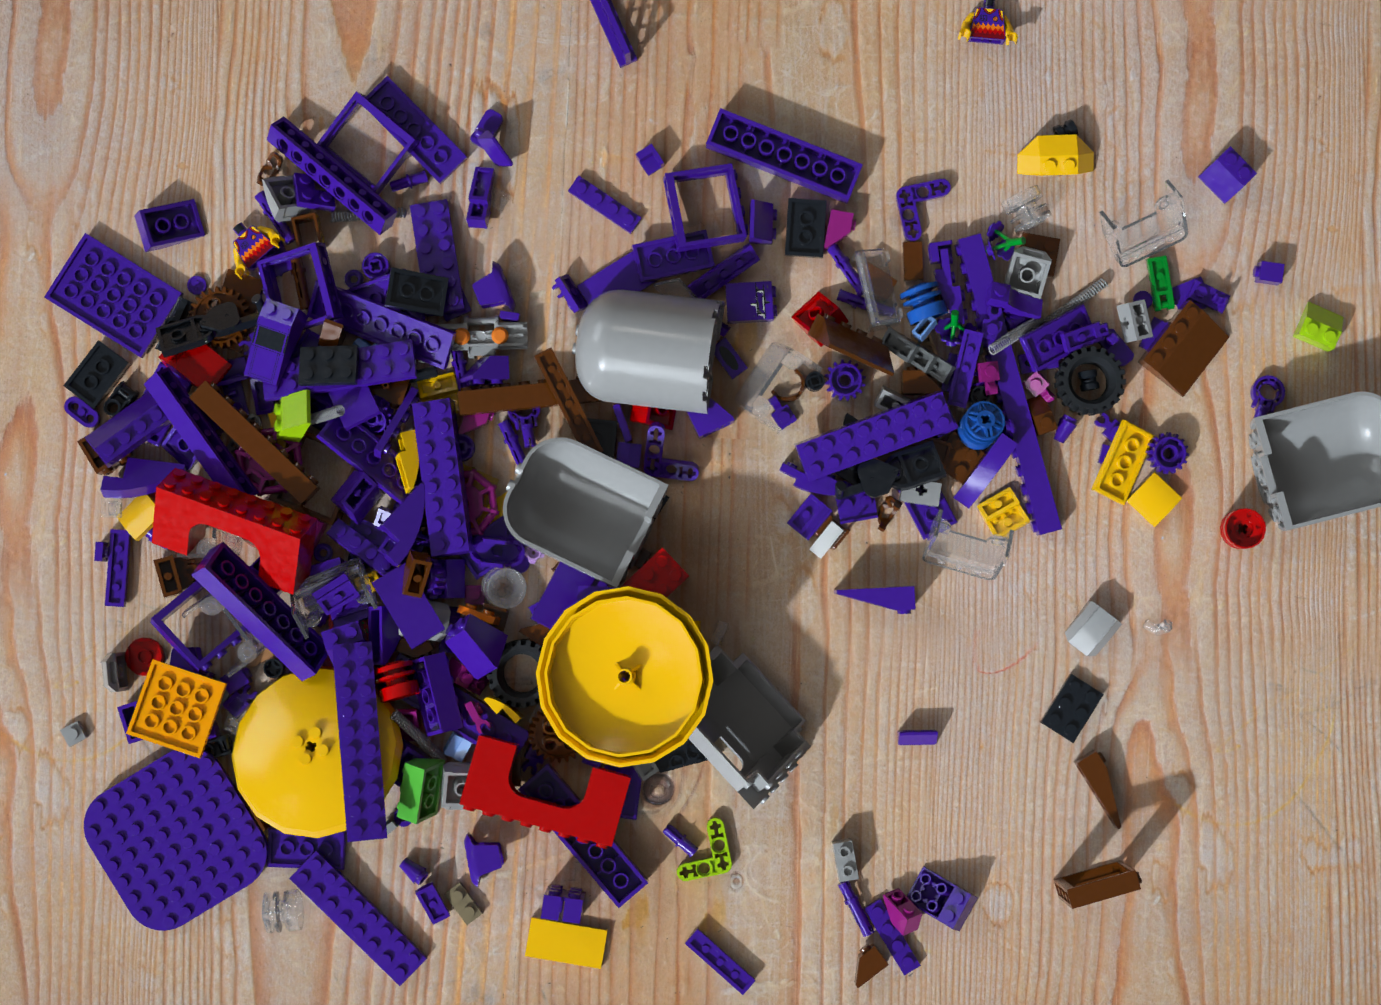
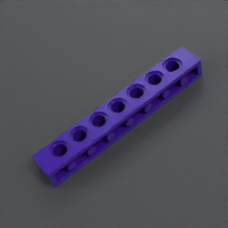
(331, 175)

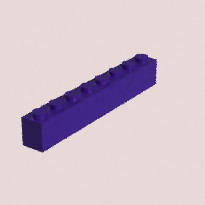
(197, 431)

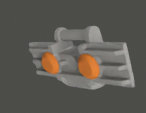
(484, 343)

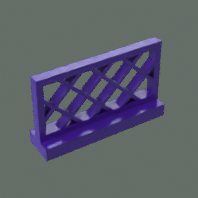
(614, 32)

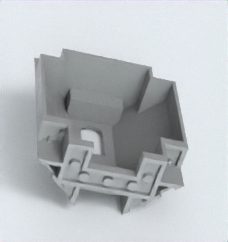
(753, 723)

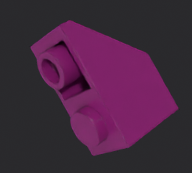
(465, 679)
(902, 911)

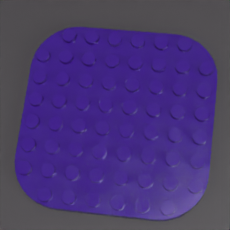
(175, 839)

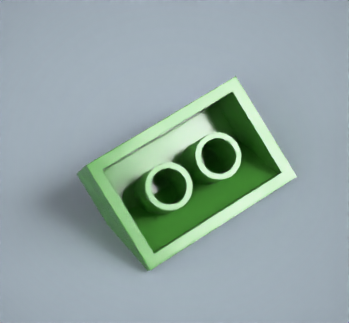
(420, 789)

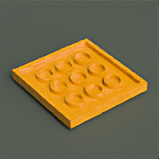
(176, 708)

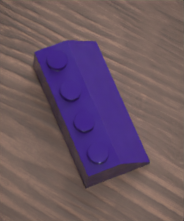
(128, 430)
(437, 696)

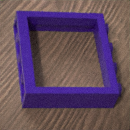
(360, 99)
(734, 194)
(324, 275)
(158, 622)

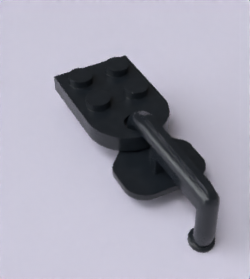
(202, 329)
(900, 471)

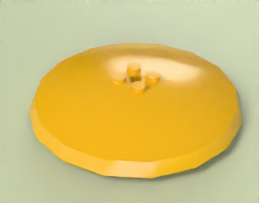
(585, 669)
(275, 761)

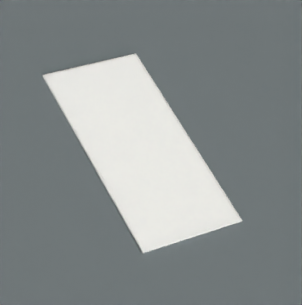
(826, 539)

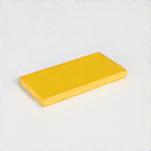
(1122, 462)
(566, 942)

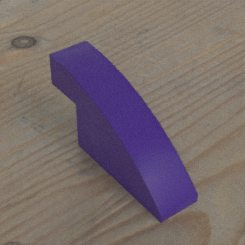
(985, 470)
(139, 478)
(404, 524)
(383, 634)

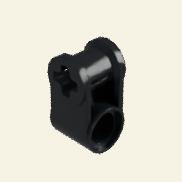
(120, 398)
(221, 745)

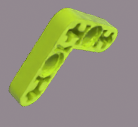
(711, 861)

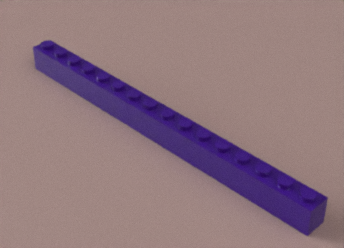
(1010, 392)

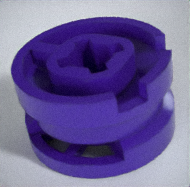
(375, 265)
(467, 447)

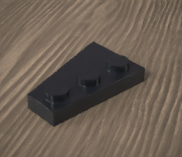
(680, 757)

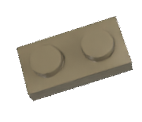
(463, 903)

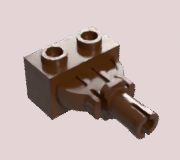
(174, 574)

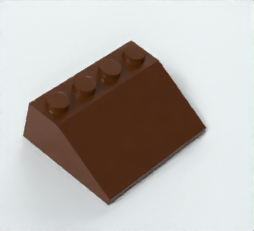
(852, 343)
(1184, 348)

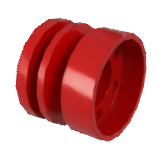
(1253, 531)
(396, 681)

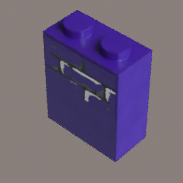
(750, 302)

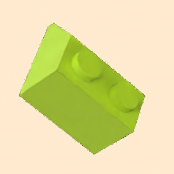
(1319, 327)
(293, 416)

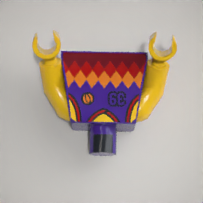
(987, 26)
(252, 246)

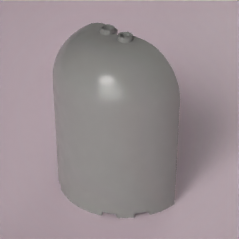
(649, 349)
(1319, 459)
(582, 508)

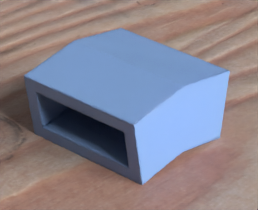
(926, 332)
(457, 747)

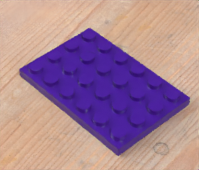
(113, 295)

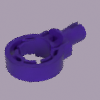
(1259, 400)
(527, 429)

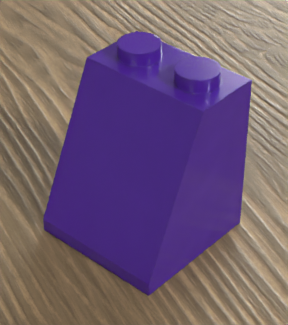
(713, 421)
(476, 644)

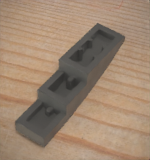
(918, 355)

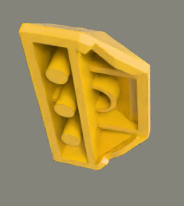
(1055, 156)

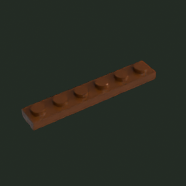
(566, 399)

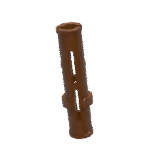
(298, 272)

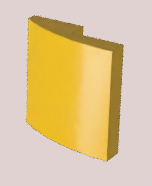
(439, 388)
(1154, 499)
(1003, 513)
(139, 516)
(497, 706)

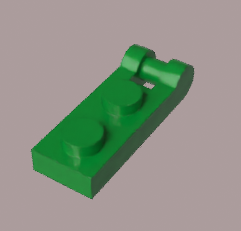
(1160, 283)

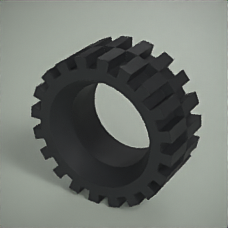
(1108, 366)
(497, 679)

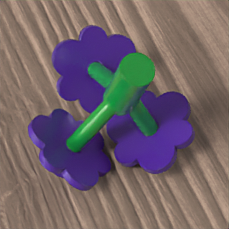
(1005, 247)
(948, 327)

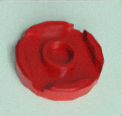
(140, 655)

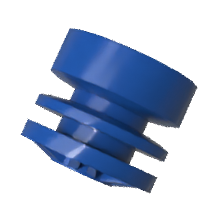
(923, 302)
(975, 433)

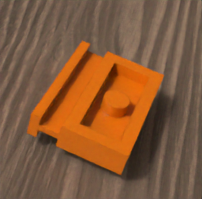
(486, 615)

